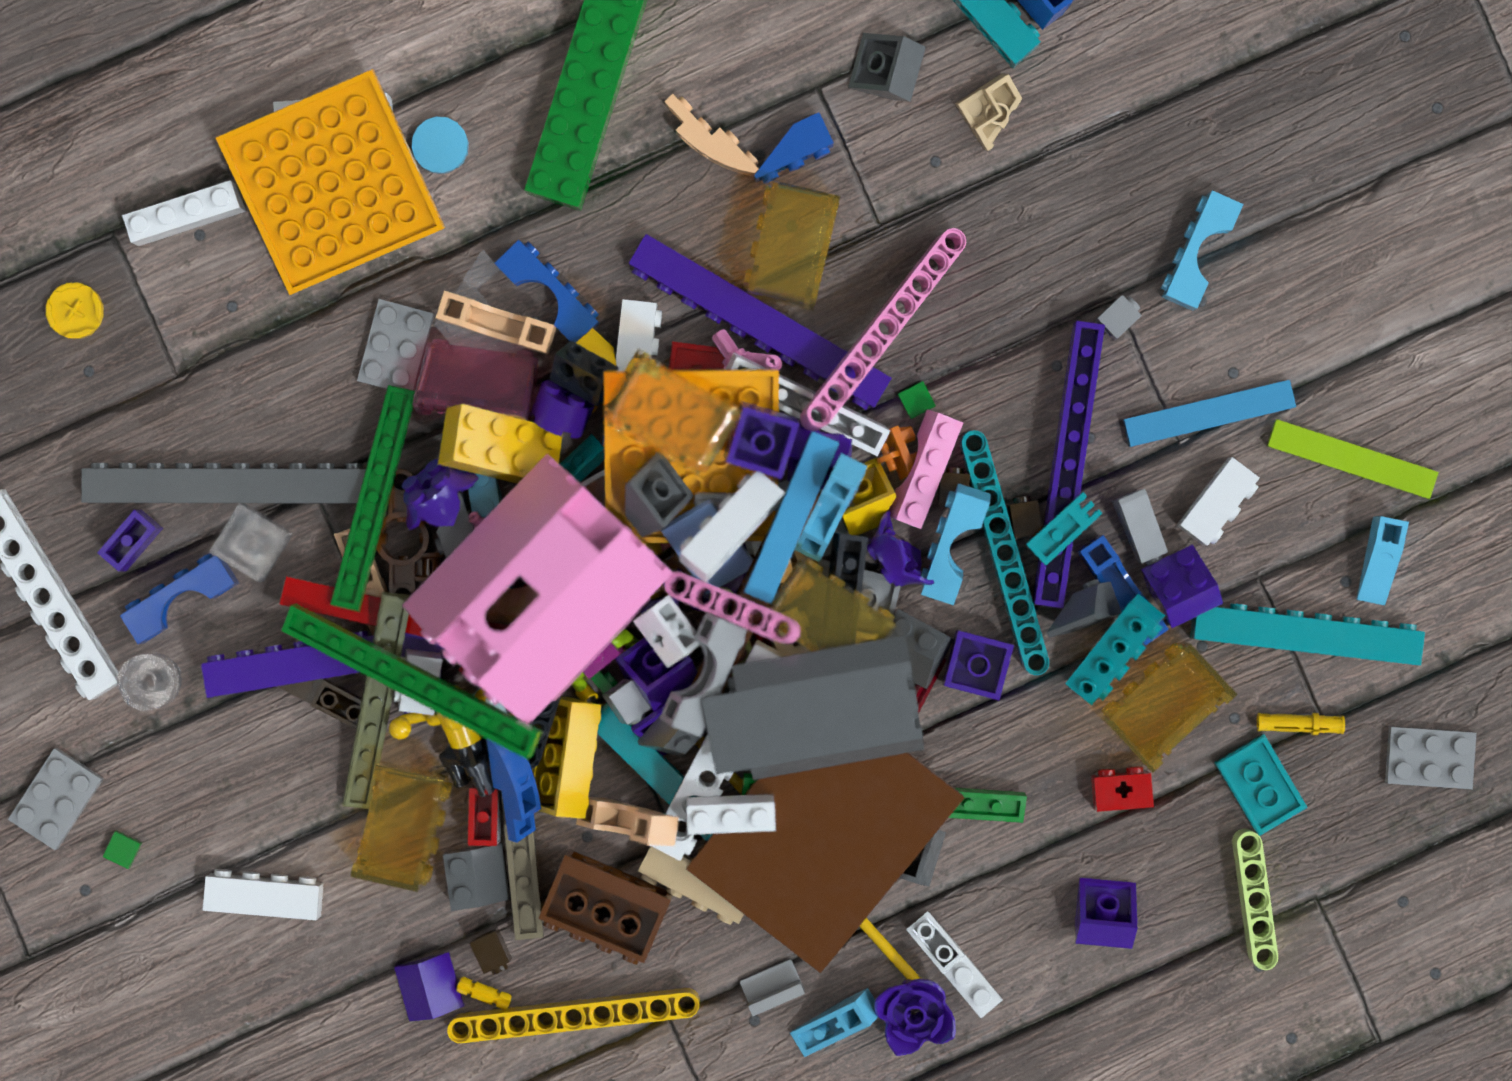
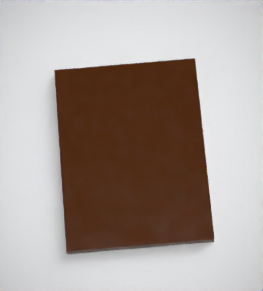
(833, 850)

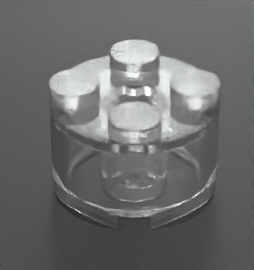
(135, 689)

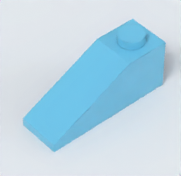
(836, 1023)

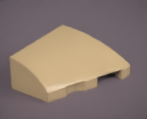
(989, 108)

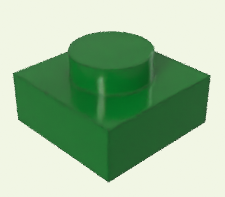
(604, 680)

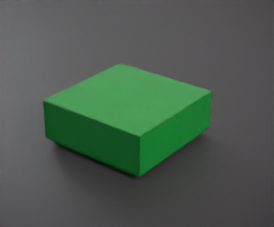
(916, 400)
(122, 849)

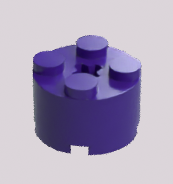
(560, 410)

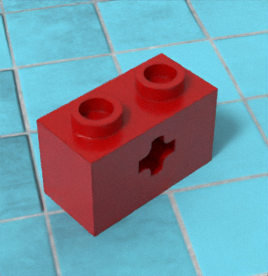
(1137, 796)

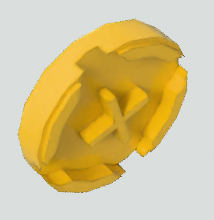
(74, 310)

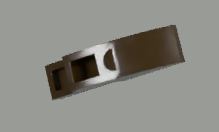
(328, 698)

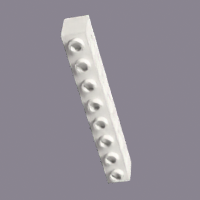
(60, 601)
(693, 784)

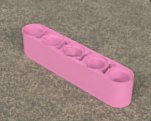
(745, 609)

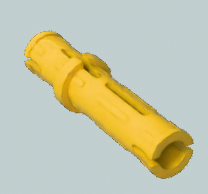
(1301, 723)

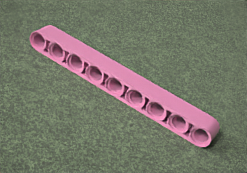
(874, 338)

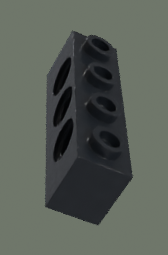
(848, 560)

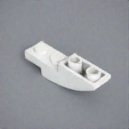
(954, 964)

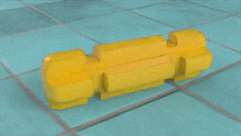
(484, 993)

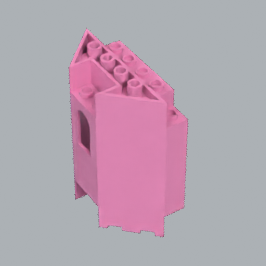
(573, 554)

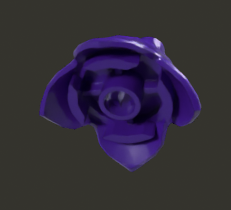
(434, 494)
(898, 557)
(906, 1031)

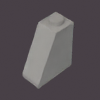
(1140, 526)

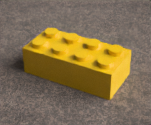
(494, 443)
(568, 759)

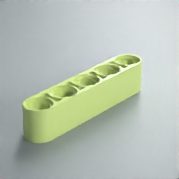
(1263, 910)

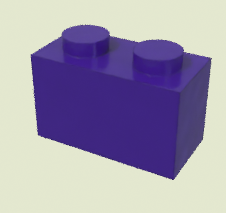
(130, 540)

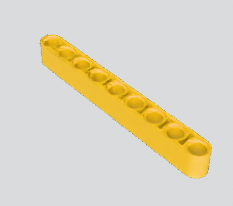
(563, 1024)

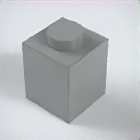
(1119, 316)
(626, 702)

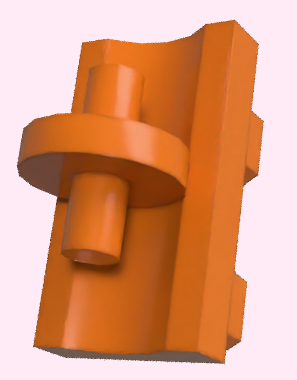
(896, 452)

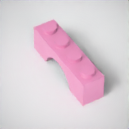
(935, 445)

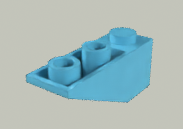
(1381, 559)

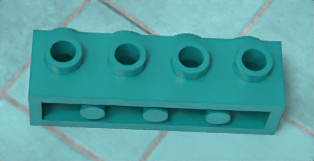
(1115, 649)

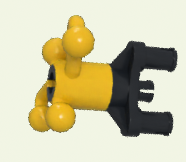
(466, 751)

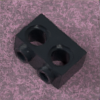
(581, 372)

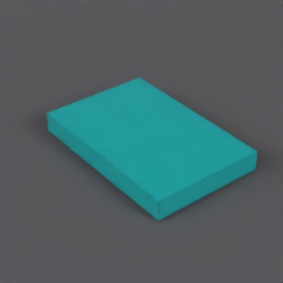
(1261, 784)

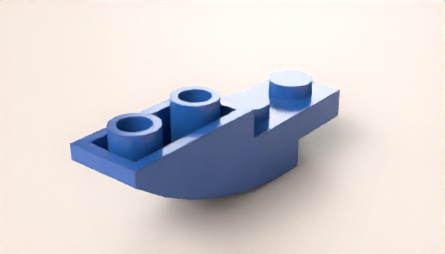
(519, 790)

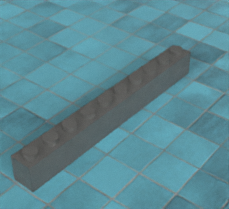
(220, 485)

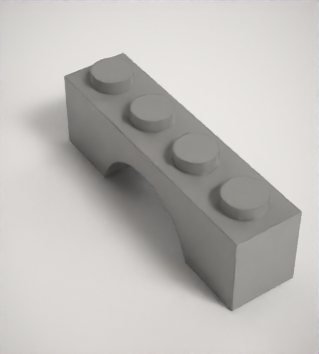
(720, 644)

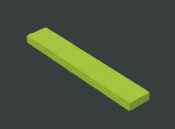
(1352, 459)

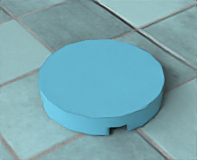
(440, 145)

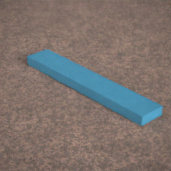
(1209, 413)
(791, 517)

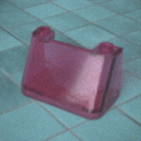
(477, 379)

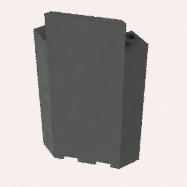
(816, 710)

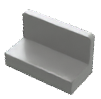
(772, 987)

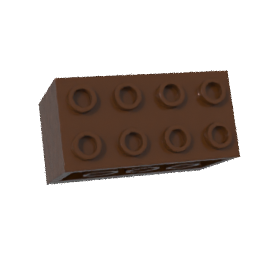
(607, 887)

